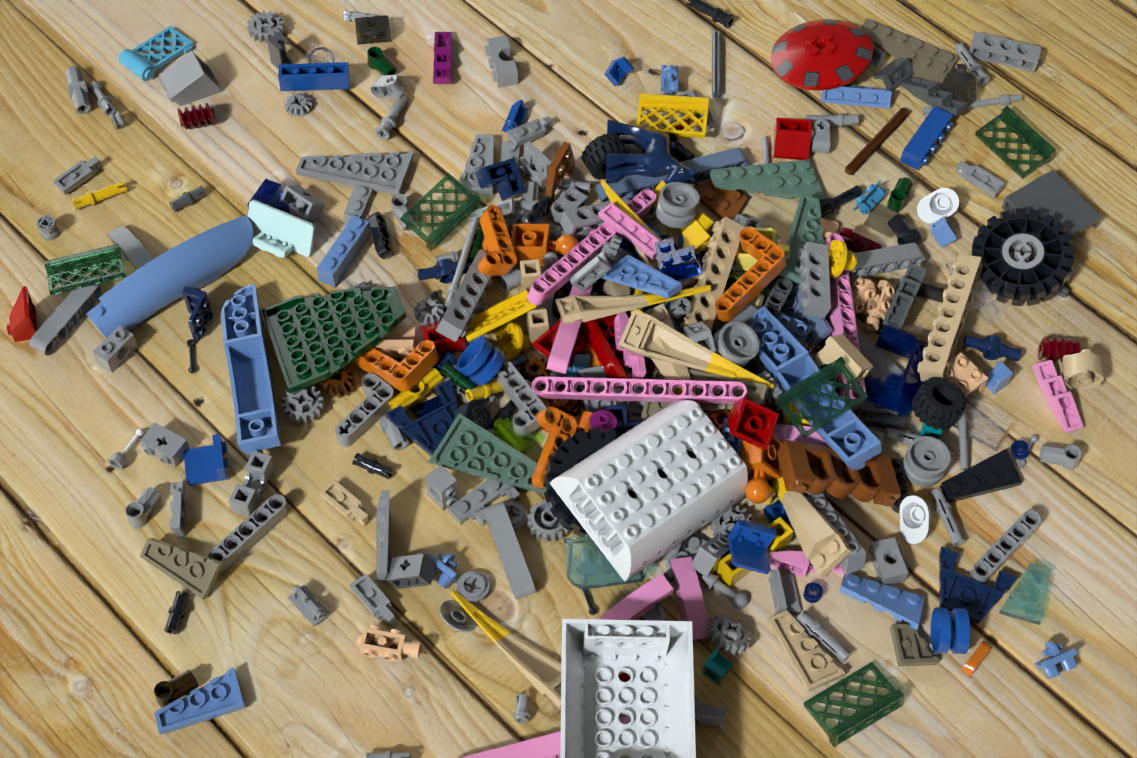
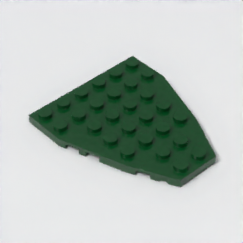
(329, 331)

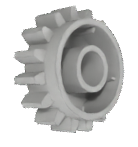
(543, 528)

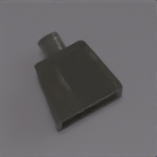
(960, 84)

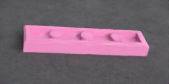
(629, 229)

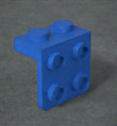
(206, 463)
(749, 546)

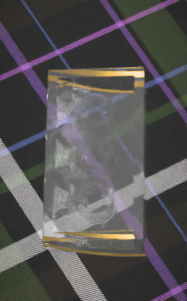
(986, 423)

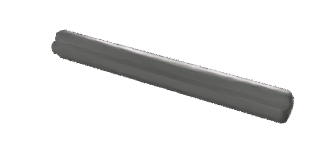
(716, 64)

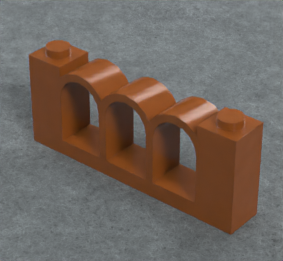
(798, 477)

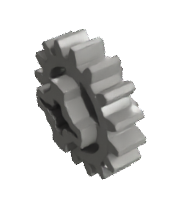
(265, 26)
(612, 249)
(772, 392)
(304, 405)
(729, 519)
(728, 634)

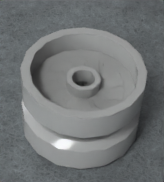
(677, 205)
(737, 343)
(926, 461)

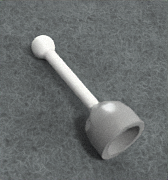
(119, 459)

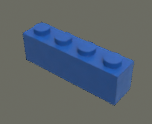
(314, 76)
(926, 138)

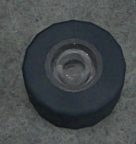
(476, 413)

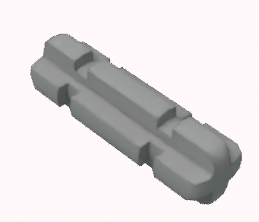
(347, 15)

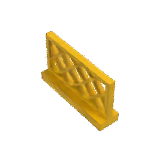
(674, 105)
(498, 314)

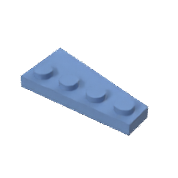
(640, 276)
(898, 602)
(208, 702)

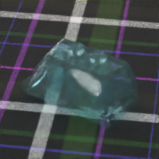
(590, 568)

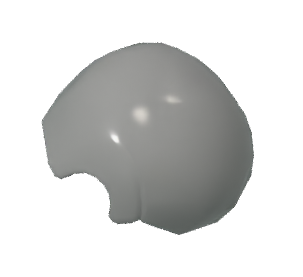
(634, 411)

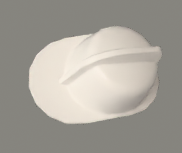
(937, 205)
(914, 519)

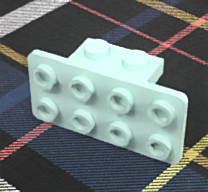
(280, 231)

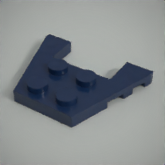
(432, 427)
(964, 592)

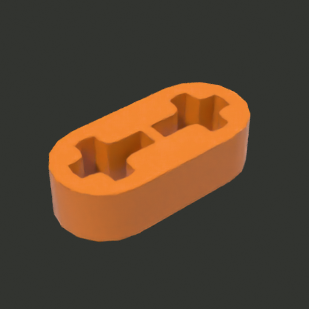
(976, 658)

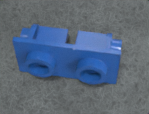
(516, 116)

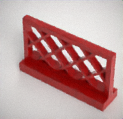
(605, 351)

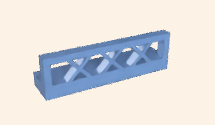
(858, 96)

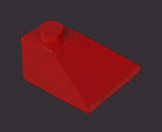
(23, 317)
(752, 423)

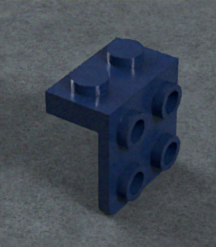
(200, 310)

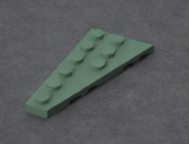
(772, 179)
(804, 228)
(482, 454)

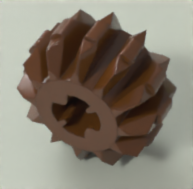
(534, 368)
(339, 383)
(569, 406)

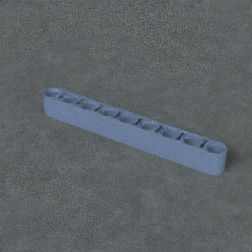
(632, 185)

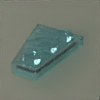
(1029, 595)

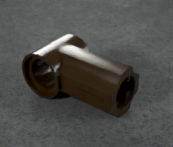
(176, 687)

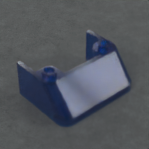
(897, 391)

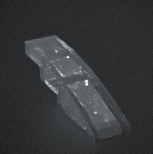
(983, 300)

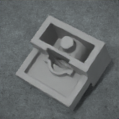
(534, 165)

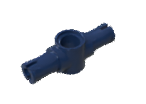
(442, 271)
(992, 347)

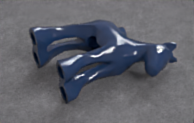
(652, 164)

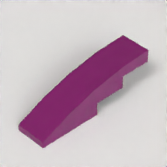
(442, 58)

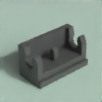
(277, 49)

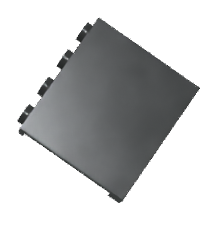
(1057, 198)

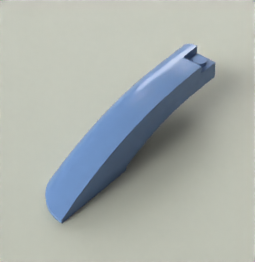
(162, 280)
(792, 364)
(250, 372)

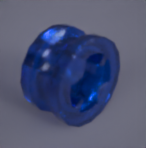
(1023, 453)
(814, 587)

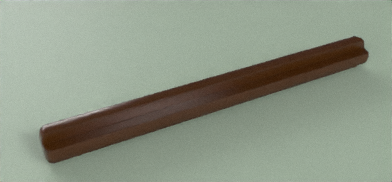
(876, 141)

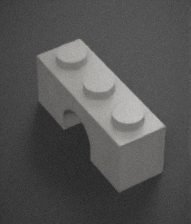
(503, 71)
(246, 496)

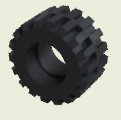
(596, 153)
(938, 403)

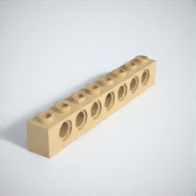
(721, 265)
(951, 317)

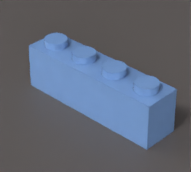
(344, 251)

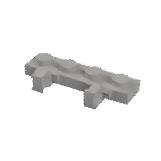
(472, 504)

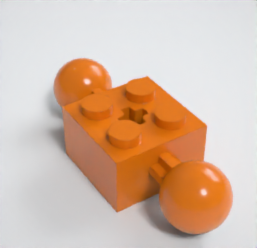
(534, 241)
(762, 466)

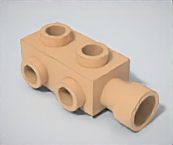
(862, 291)
(878, 307)
(385, 642)

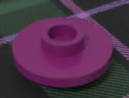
(603, 420)

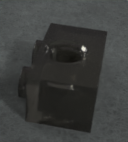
(372, 30)

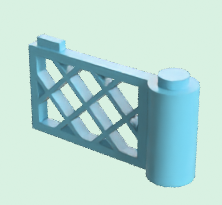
(142, 65)

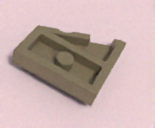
(910, 647)

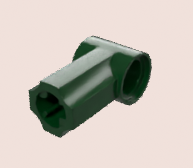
(378, 61)
(899, 194)

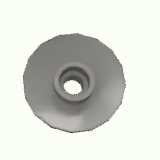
(456, 617)

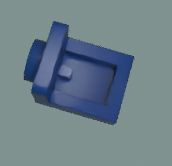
(617, 70)
(775, 511)

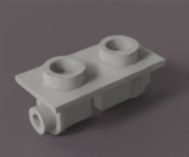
(308, 604)

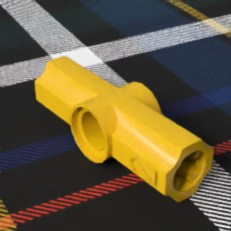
(424, 386)

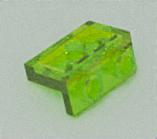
(505, 432)

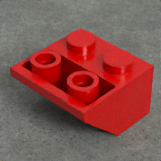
(792, 138)
(441, 342)

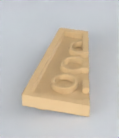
(805, 655)

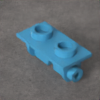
(865, 202)

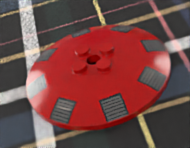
(805, 66)

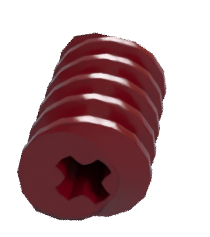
(197, 116)
(1057, 348)

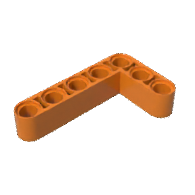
(769, 259)
(404, 374)

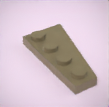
(184, 566)

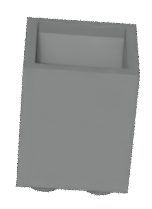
(189, 80)

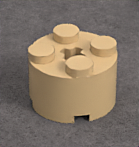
(1082, 370)

